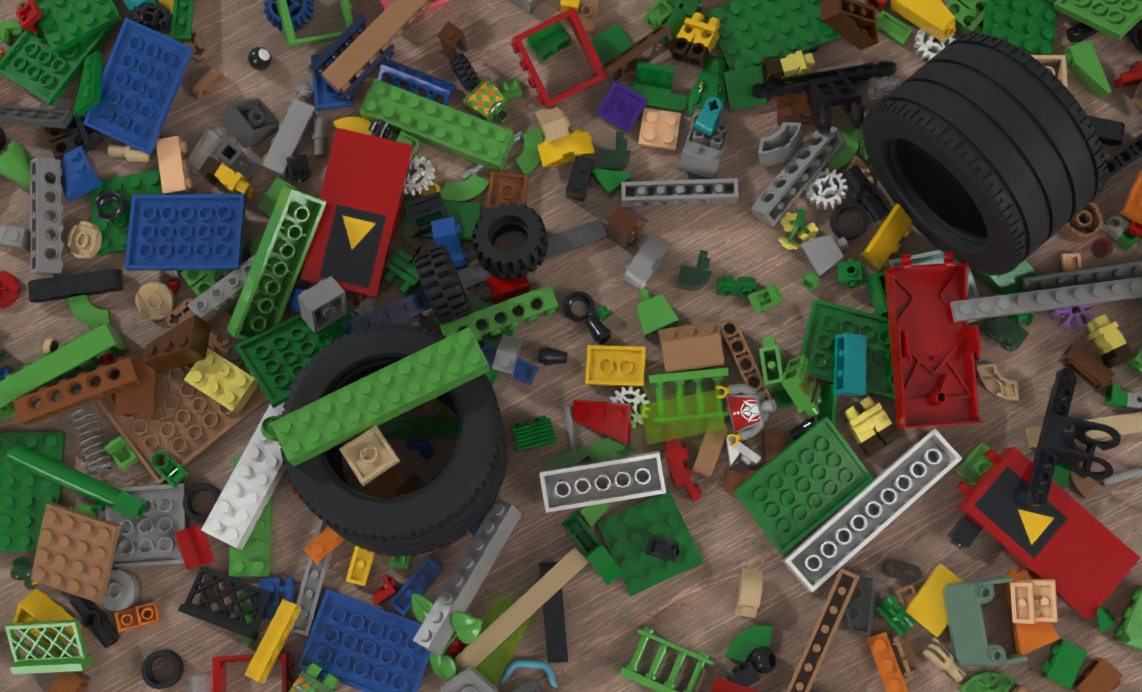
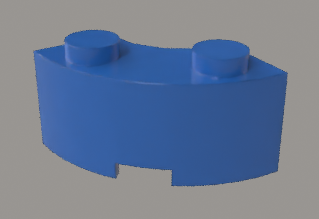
(447, 233)

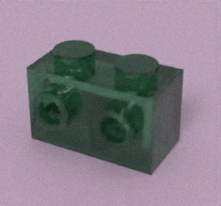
(1004, 332)

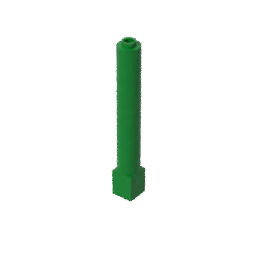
(117, 499)

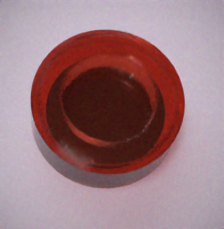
(1101, 248)

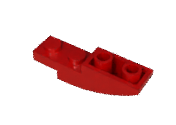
(680, 474)

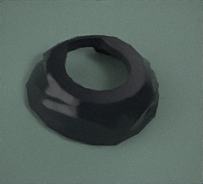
(103, 199)
(578, 296)

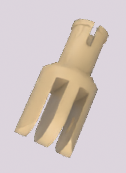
(128, 152)
(943, 659)

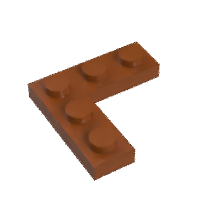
(773, 444)

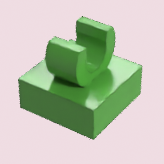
(511, 89)
(400, 562)

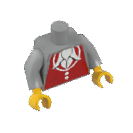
(747, 410)

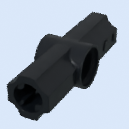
(858, 183)
(103, 628)

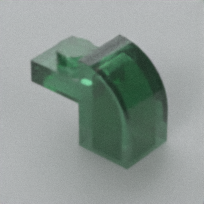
(616, 159)
(695, 278)

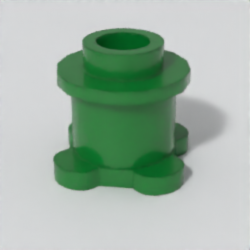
(1026, 318)

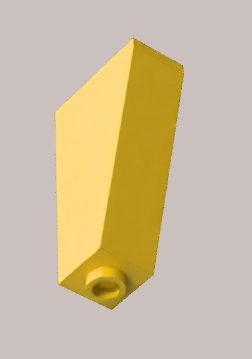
(928, 15)

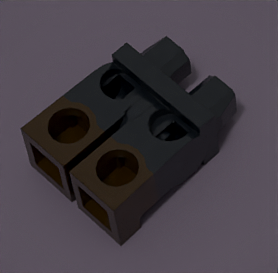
(73, 136)

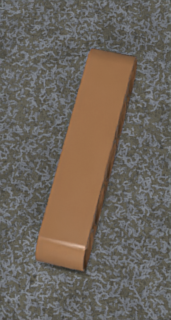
(744, 355)

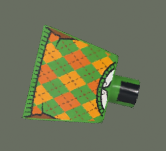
(487, 102)

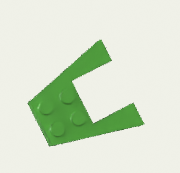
(601, 450)

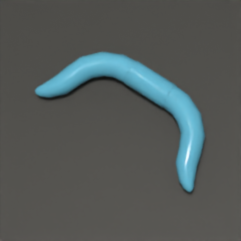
(530, 664)

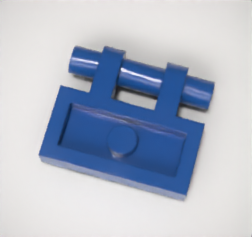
(274, 585)

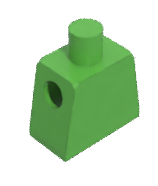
(654, 313)

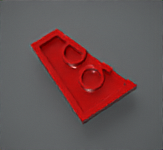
(605, 417)

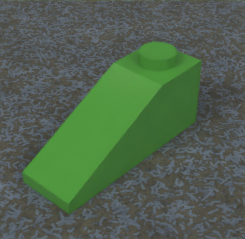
(1085, 65)

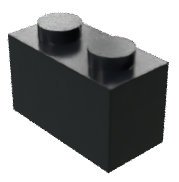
(580, 178)

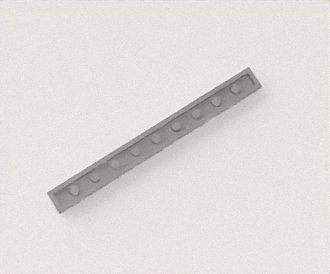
(1046, 299)
(315, 575)

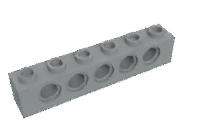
(797, 176)
(679, 192)
(38, 223)
(221, 294)

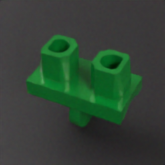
(895, 615)

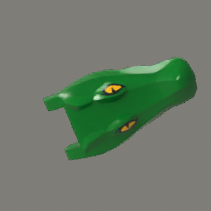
(709, 84)

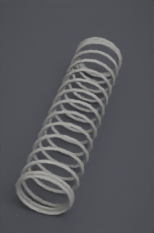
(103, 467)

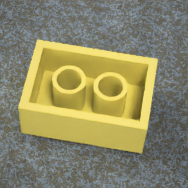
(222, 381)

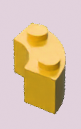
(566, 148)

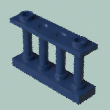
(332, 53)
(392, 313)

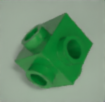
(851, 273)

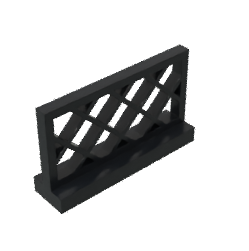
(221, 620)

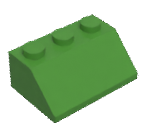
(1130, 629)

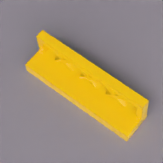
(273, 641)

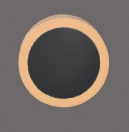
(50, 345)

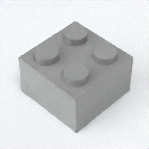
(322, 304)

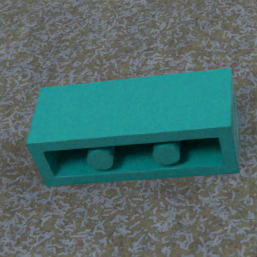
(850, 364)

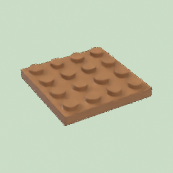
(75, 552)

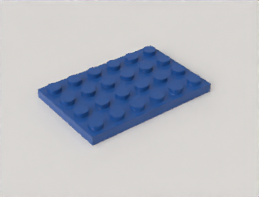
(139, 86)
(185, 232)
(365, 646)

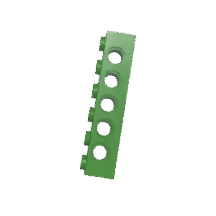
(544, 295)

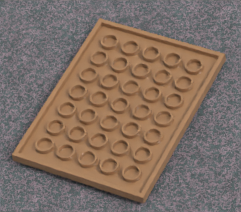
(184, 417)

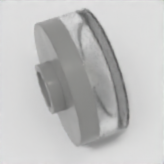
(122, 591)

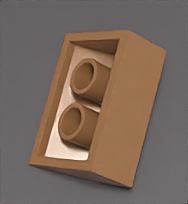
(691, 347)

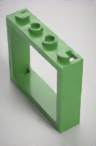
(292, 42)

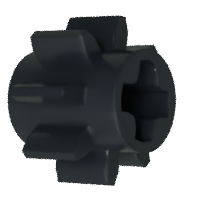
(381, 129)

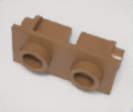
(905, 656)

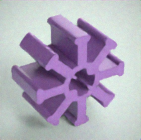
(1076, 319)

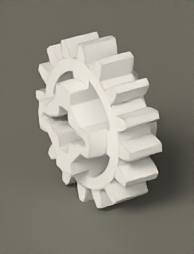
(932, 45)
(417, 177)
(829, 195)
(636, 418)

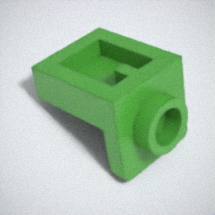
(658, 14)
(10, 29)
(404, 137)

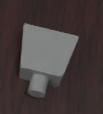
(822, 253)

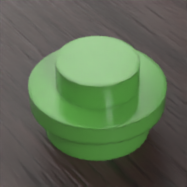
(810, 281)

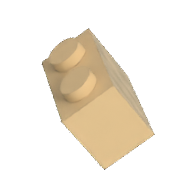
(552, 123)

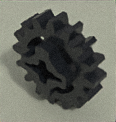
(152, 16)

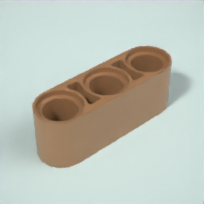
(709, 452)

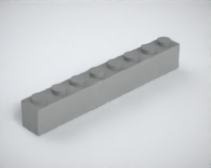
(467, 576)

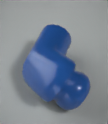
(422, 446)

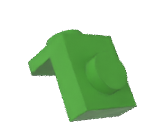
(765, 298)
(121, 453)

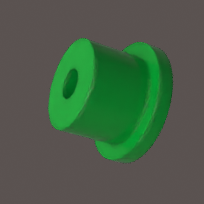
(603, 313)

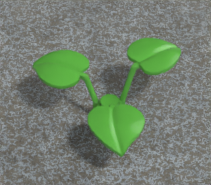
(464, 625)

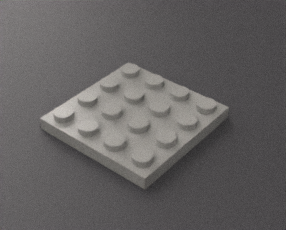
(152, 537)

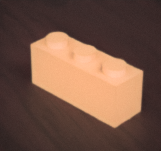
(172, 166)

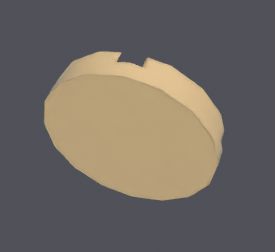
(84, 240)
(155, 300)

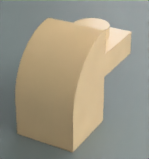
(749, 593)

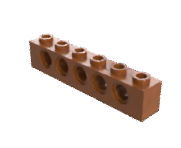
(26, 404)

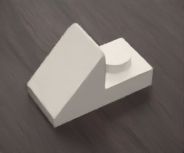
(748, 456)

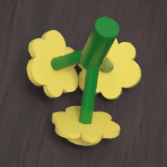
(791, 224)

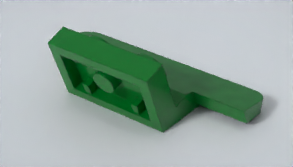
(655, 84)

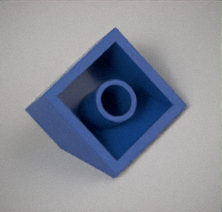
(78, 174)

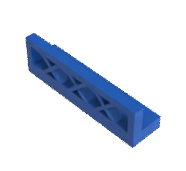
(418, 78)

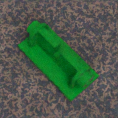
(689, 7)
(727, 286)

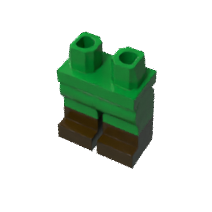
(403, 266)

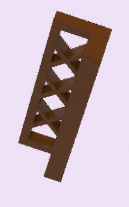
(636, 51)

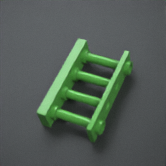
(697, 377)
(650, 678)

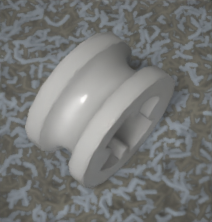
(304, 92)

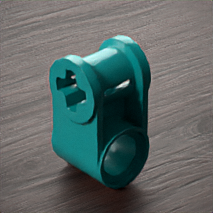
(708, 119)

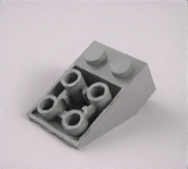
(704, 152)

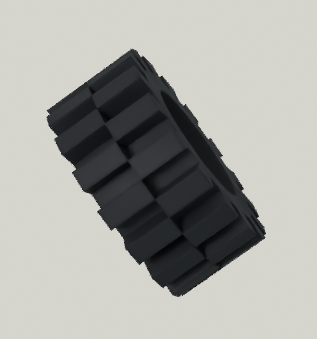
(464, 71)

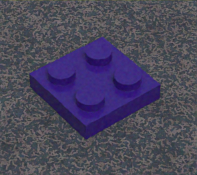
(622, 107)

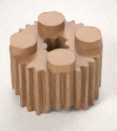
(1087, 227)

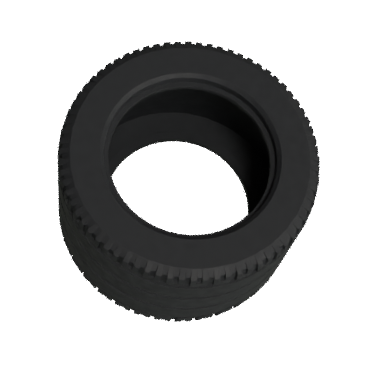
(985, 152)
(430, 515)

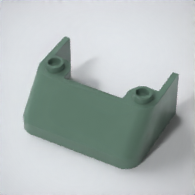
(967, 625)

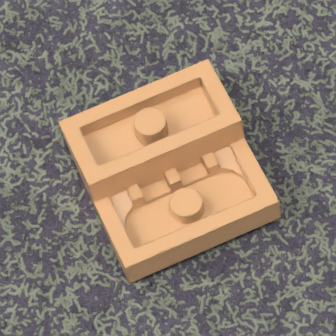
(1034, 601)

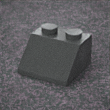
(250, 122)

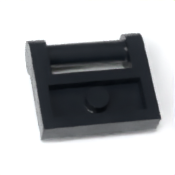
(424, 208)

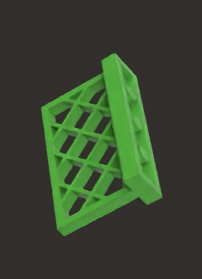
(53, 663)

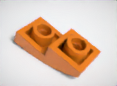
(137, 617)

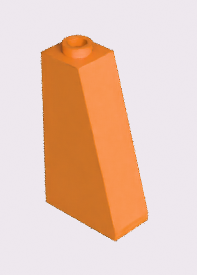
(1027, 636)

